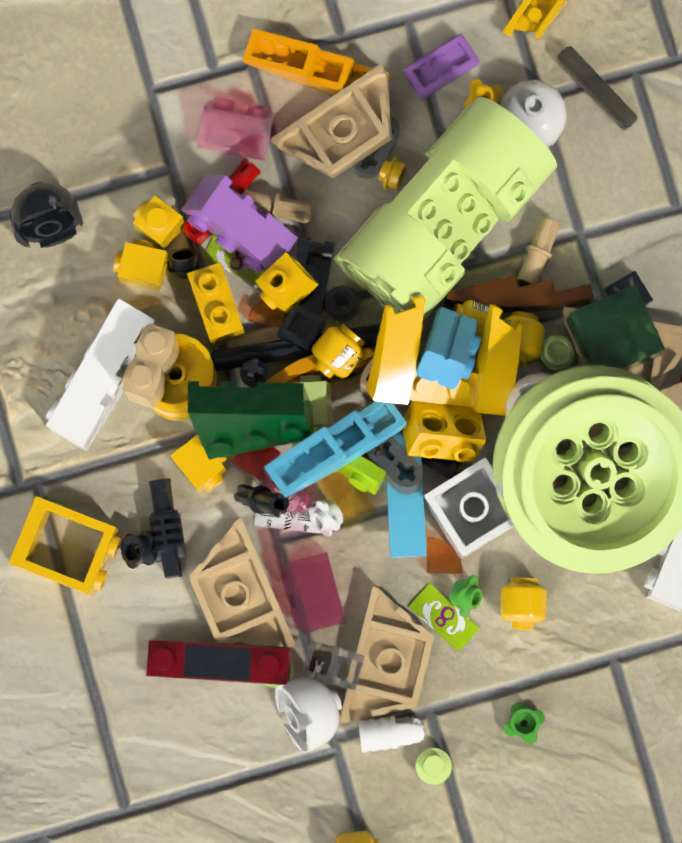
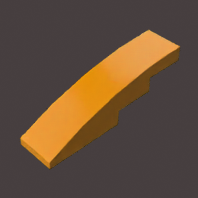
(302, 62)

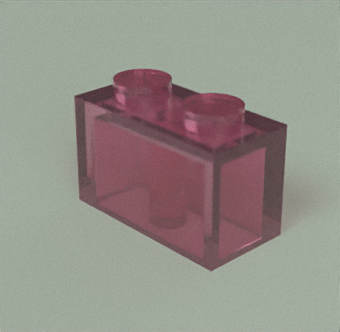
(314, 593)

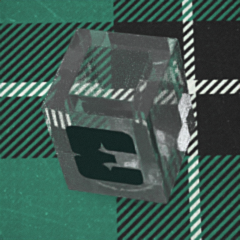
(332, 665)

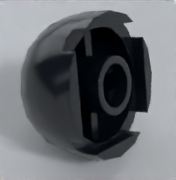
(45, 215)

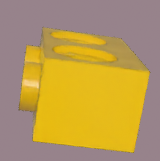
(216, 304)
(443, 431)

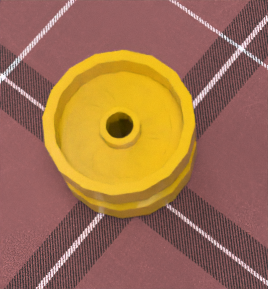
(192, 365)

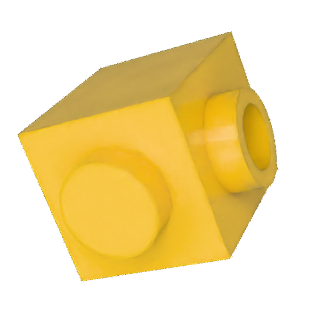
(158, 222)
(141, 265)
(285, 283)
(197, 467)

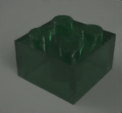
(616, 331)

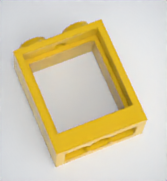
(32, 532)

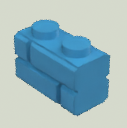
(448, 349)

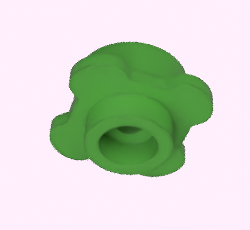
(466, 595)
(520, 713)

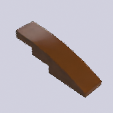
(530, 298)

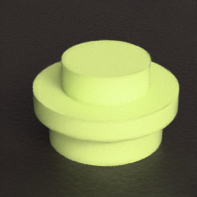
(557, 353)
(433, 766)

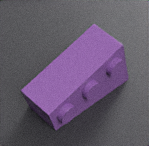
(237, 223)

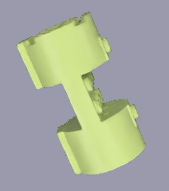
(474, 177)

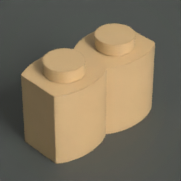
(146, 374)

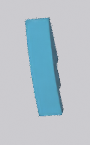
(335, 447)
(406, 516)

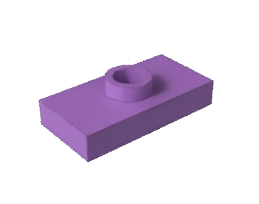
(441, 66)

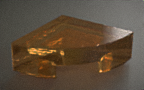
(264, 315)
(441, 558)

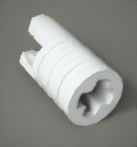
(389, 733)

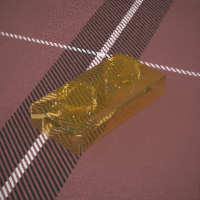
(351, 501)

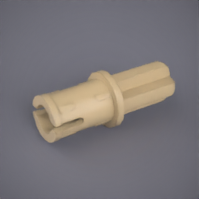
(282, 207)
(538, 251)

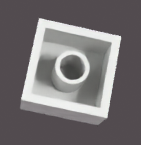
(469, 508)

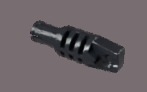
(166, 529)

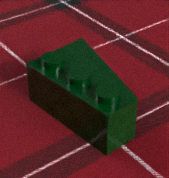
(249, 418)

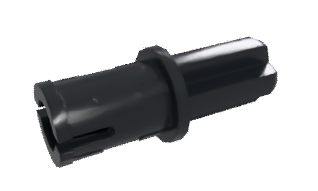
(253, 372)
(261, 499)

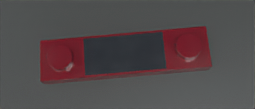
(219, 662)

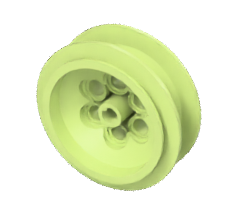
(621, 524)

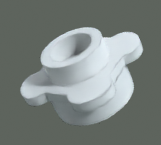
(326, 517)

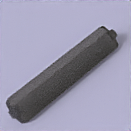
(597, 88)

